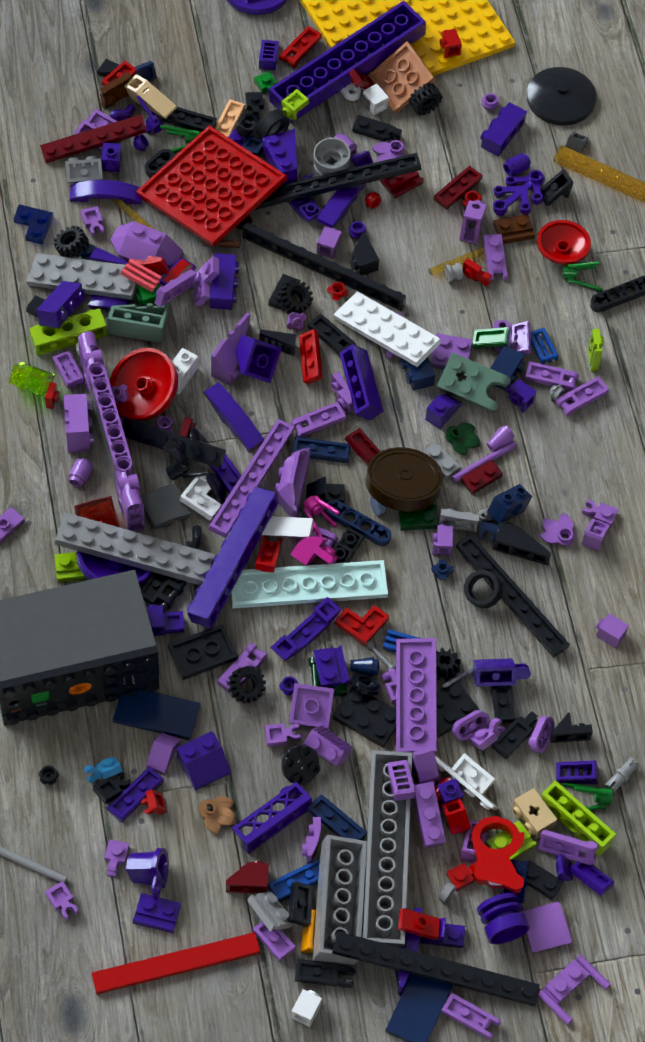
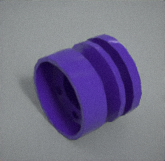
(503, 918)

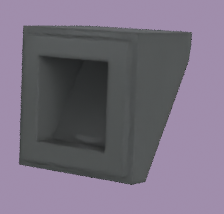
(576, 142)

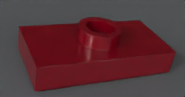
(362, 445)

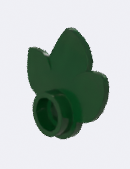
(463, 438)

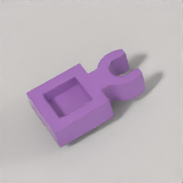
(92, 219)
(602, 512)
(278, 734)
(60, 898)

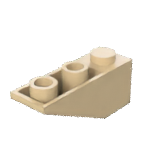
(150, 95)

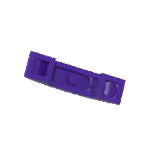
(105, 190)
(307, 631)

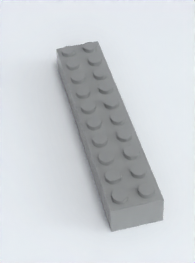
(386, 852)

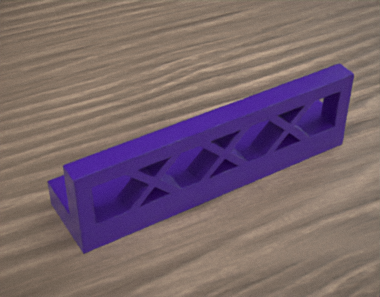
(274, 824)

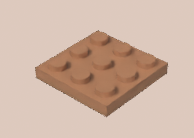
(401, 76)

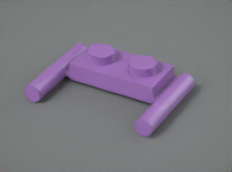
(567, 982)

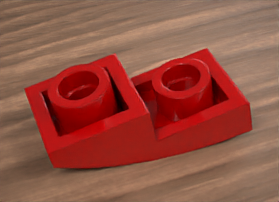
(155, 264)

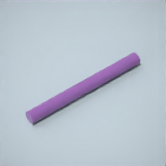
(496, 454)

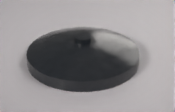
(561, 96)

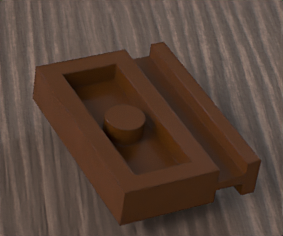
(114, 91)
(514, 228)

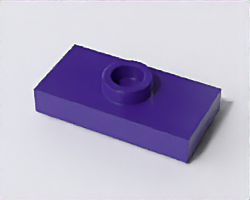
(592, 877)

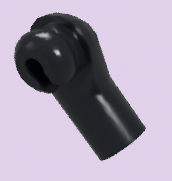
(196, 537)

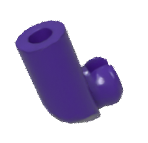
(119, 115)

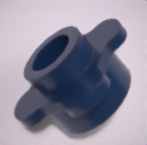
(442, 574)

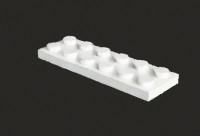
(387, 329)

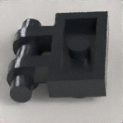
(155, 587)

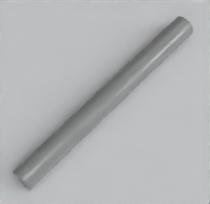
(32, 865)

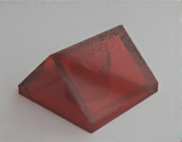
(98, 510)

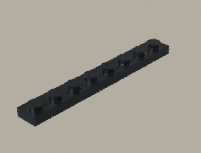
(514, 597)

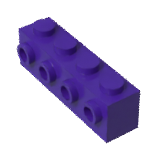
(361, 382)

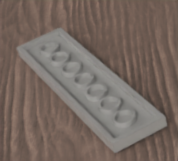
(133, 548)

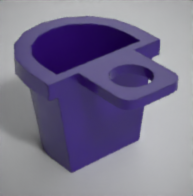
(149, 869)

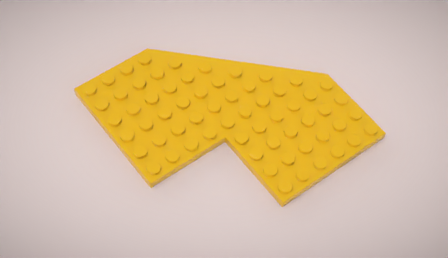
(475, 22)

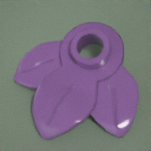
(387, 150)
(555, 530)

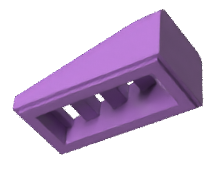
(401, 794)
(468, 853)

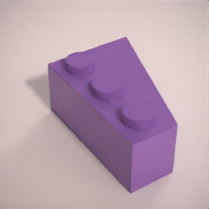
(78, 423)

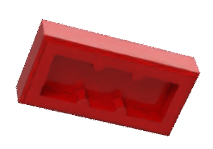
(418, 924)

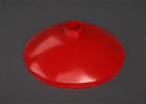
(566, 236)

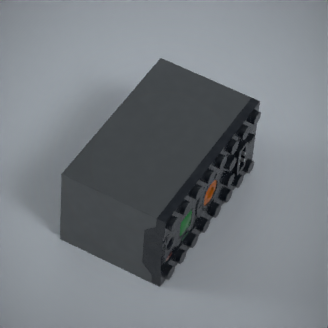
(75, 647)

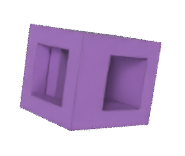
(443, 540)

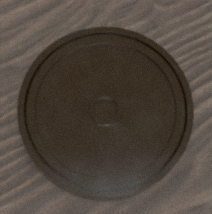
(404, 479)

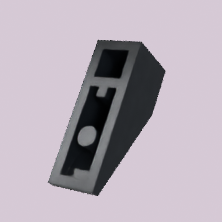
(516, 542)

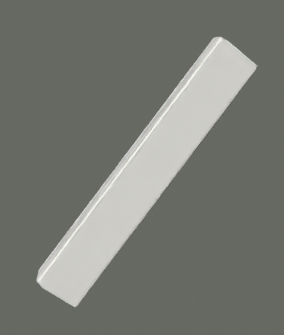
(289, 527)

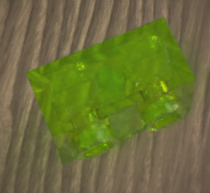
(31, 378)

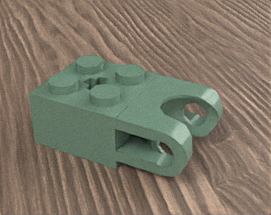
(477, 383)

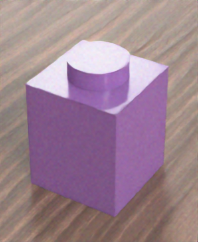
(328, 242)
(611, 630)

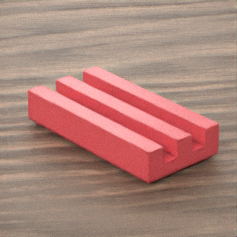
(142, 273)

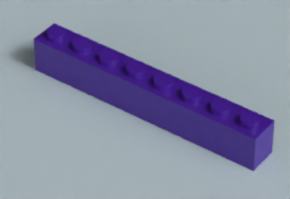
(232, 557)

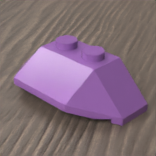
(140, 241)
(293, 481)

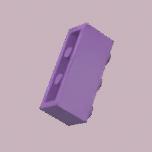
(428, 816)

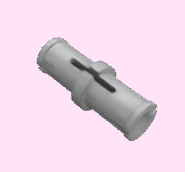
(621, 775)

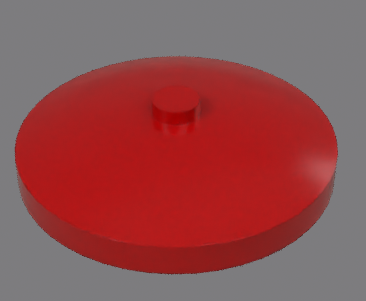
(149, 381)

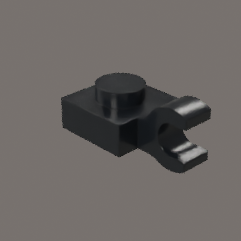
(254, 102)

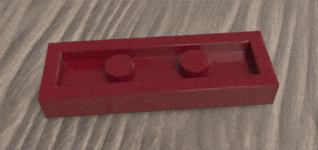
(458, 187)

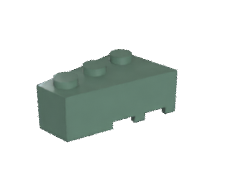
(139, 323)

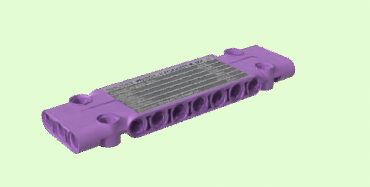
(111, 432)

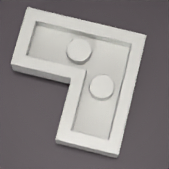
(197, 498)

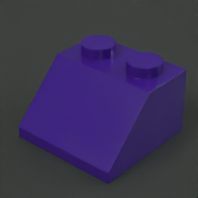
(257, 358)
(203, 760)

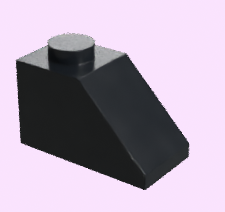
(364, 257)

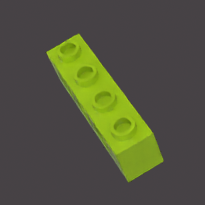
(61, 338)
(577, 817)

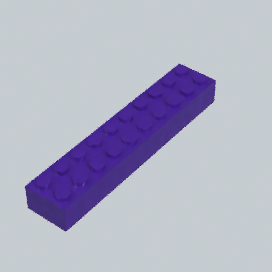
(359, 51)

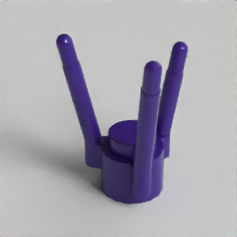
(152, 122)

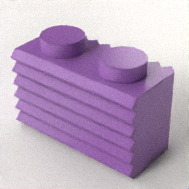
(328, 745)

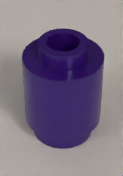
(517, 164)

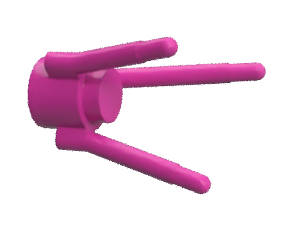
(313, 505)

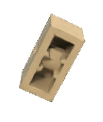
(533, 804)

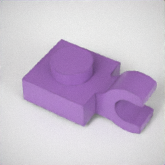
(485, 737)
(115, 855)

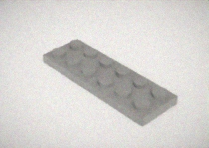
(95, 276)

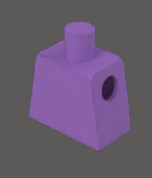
(473, 214)

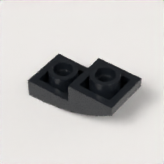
(348, 545)

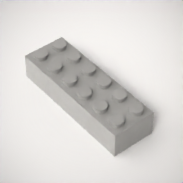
(339, 895)

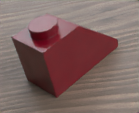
(249, 879)

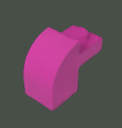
(310, 547)

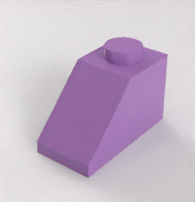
(425, 766)

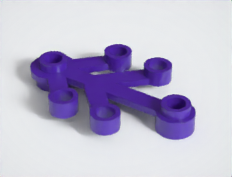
(533, 180)

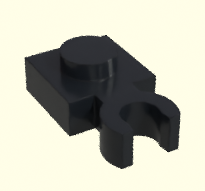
(110, 789)

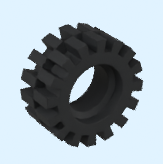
(425, 99)
(74, 235)
(303, 293)
(235, 688)

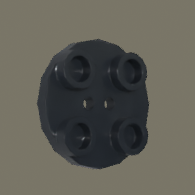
(307, 759)

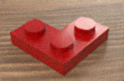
(362, 628)

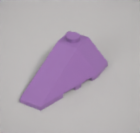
(224, 359)

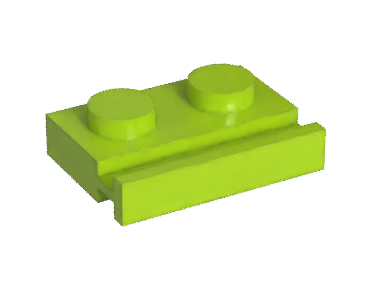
(594, 349)
(67, 568)
(503, 839)

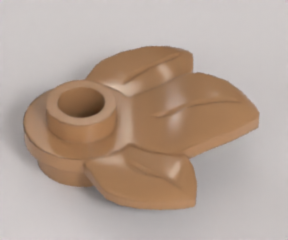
(220, 814)

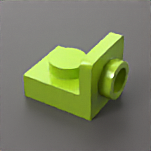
(294, 103)

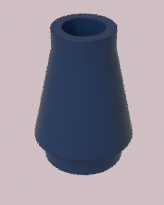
(365, 666)

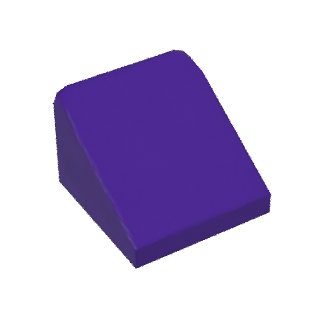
(562, 868)

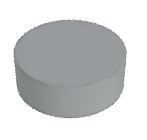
(447, 892)

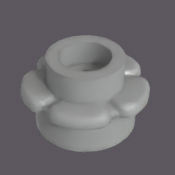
(556, 391)

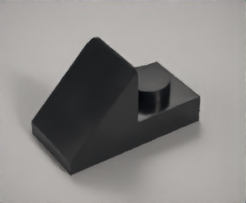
(559, 185)
(326, 491)
(567, 733)

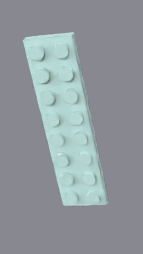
(310, 584)

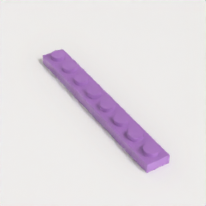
(251, 477)

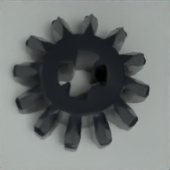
(447, 664)

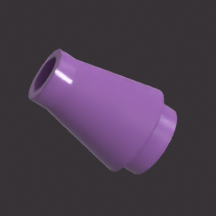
(502, 437)

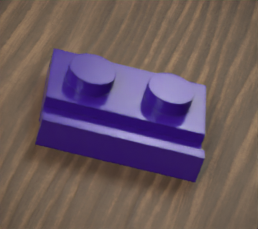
(331, 667)
(157, 914)

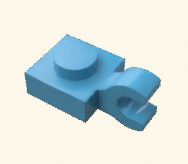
(105, 769)

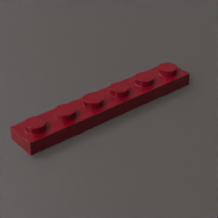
(93, 138)

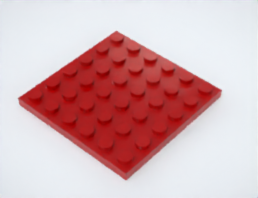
(211, 185)

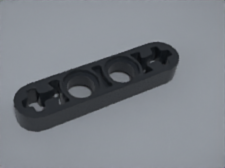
(619, 290)

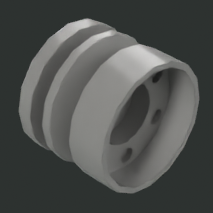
(331, 156)

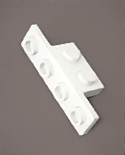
(472, 776)

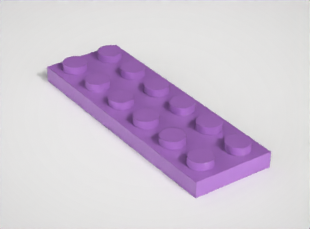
(416, 694)

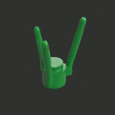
(189, 135)
(571, 271)
(601, 795)

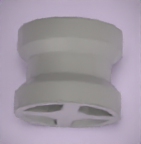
(453, 272)

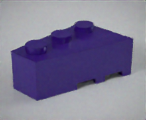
(281, 153)

